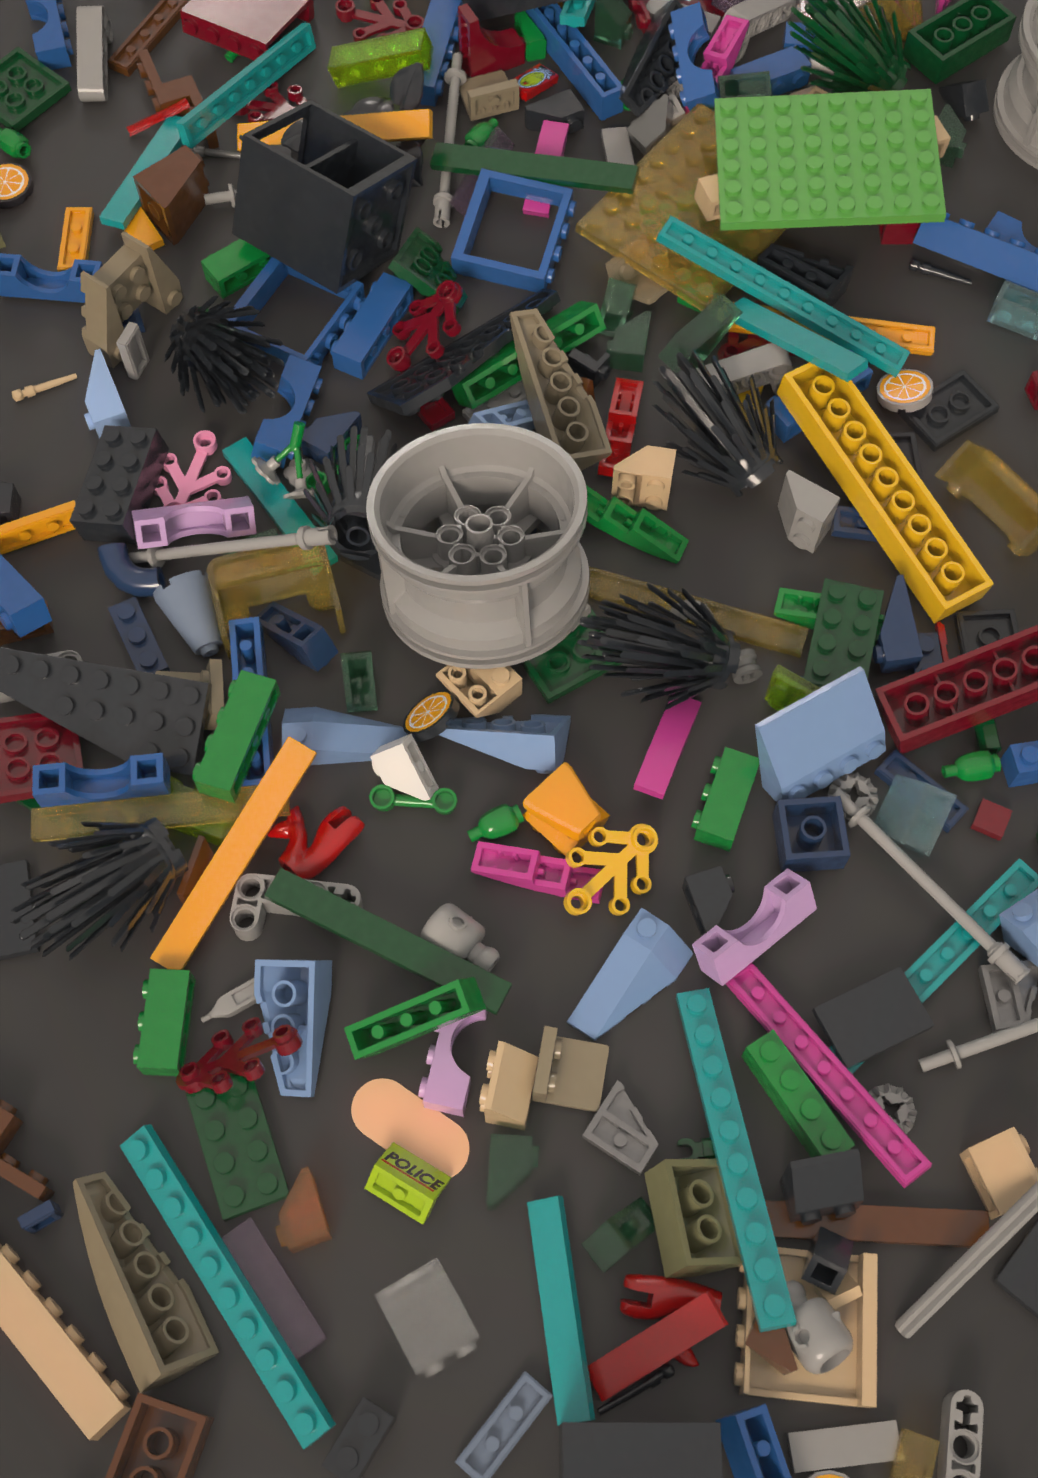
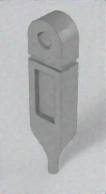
(233, 1002)

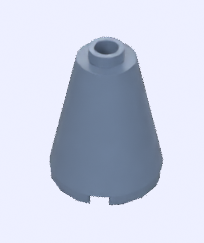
(191, 611)

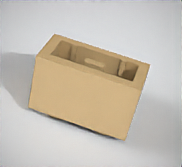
(645, 478)
(482, 690)
(510, 1088)
(1000, 1170)

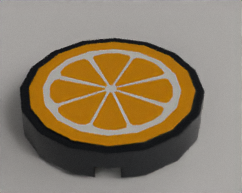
(14, 184)
(430, 715)

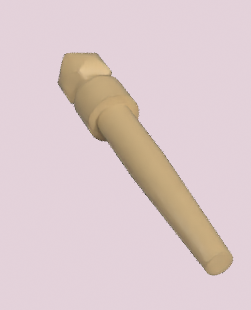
(31, 391)

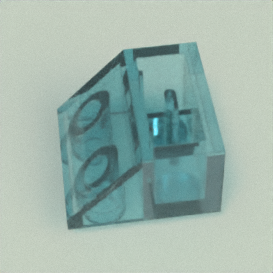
(1016, 309)
(914, 813)

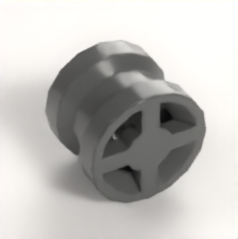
(748, 669)

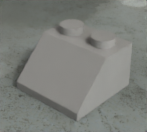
(806, 511)

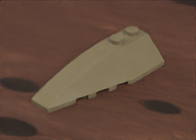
(555, 393)
(144, 1300)

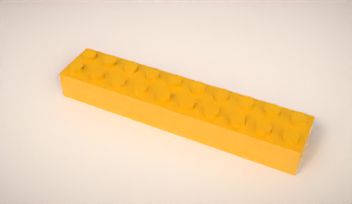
(885, 490)

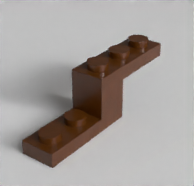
(171, 92)
(33, 1182)

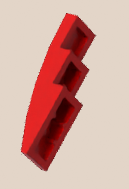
(621, 422)
(656, 1345)

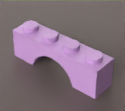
(165, 524)
(783, 906)
(447, 1084)

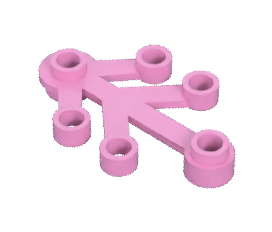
(190, 483)

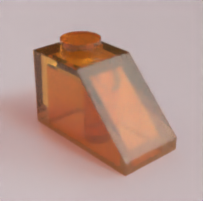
(303, 1216)

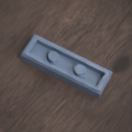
(504, 1428)

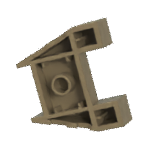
(118, 288)

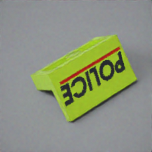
(407, 1182)

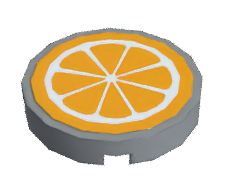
(906, 391)

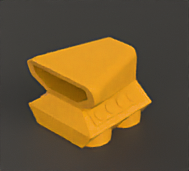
(563, 810)

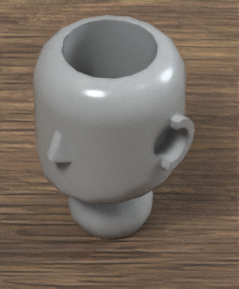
(459, 935)
(819, 1336)

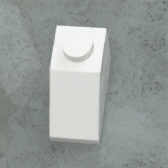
(404, 768)

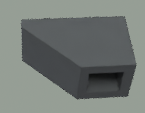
(652, 125)

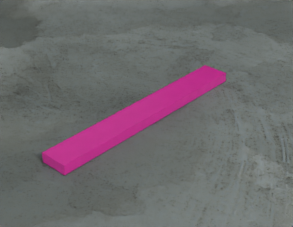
(830, 1077)

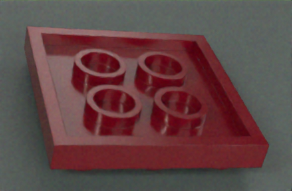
(29, 742)

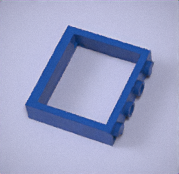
(500, 272)
(264, 287)

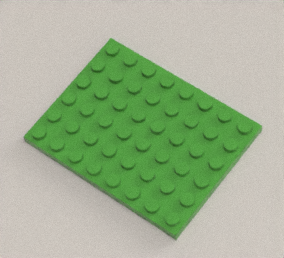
(828, 160)

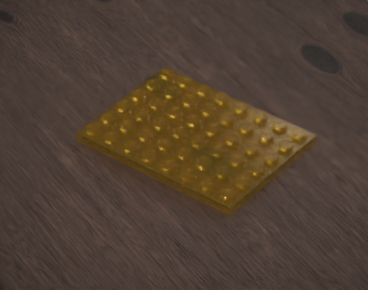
(665, 188)

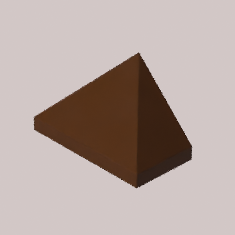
(197, 864)
(772, 1347)

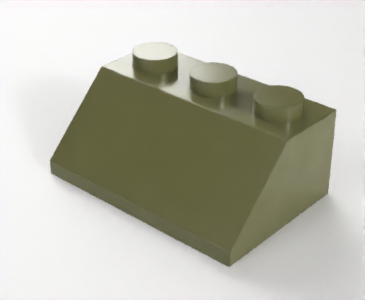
(691, 1217)

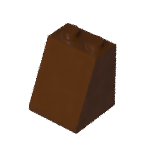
(173, 192)

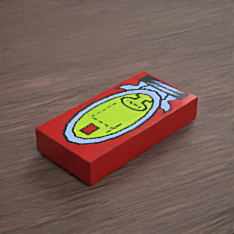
(535, 81)

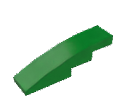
(635, 528)
(802, 607)

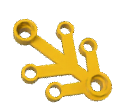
(614, 865)

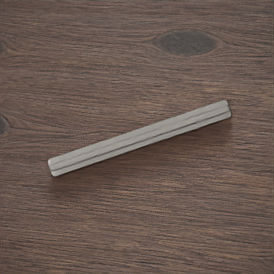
(969, 1263)

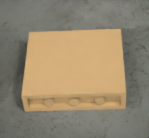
(849, 1383)

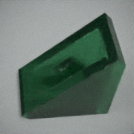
(359, 681)

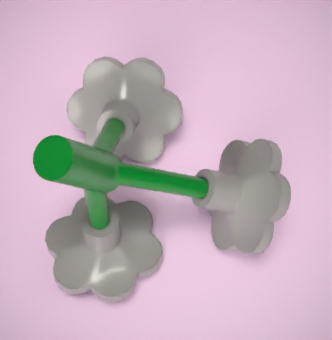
(297, 469)

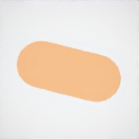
(394, 1114)

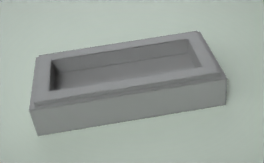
(133, 351)

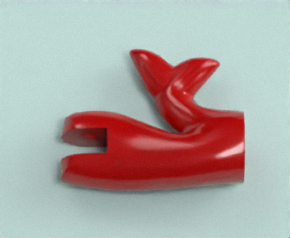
(332, 837)
(664, 1298)

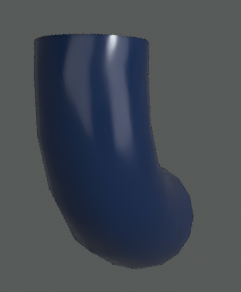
(126, 575)

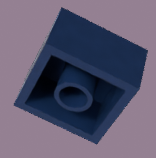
(811, 834)

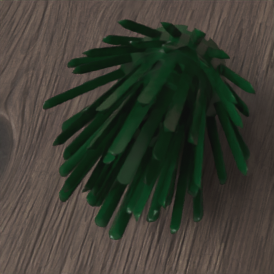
(851, 48)

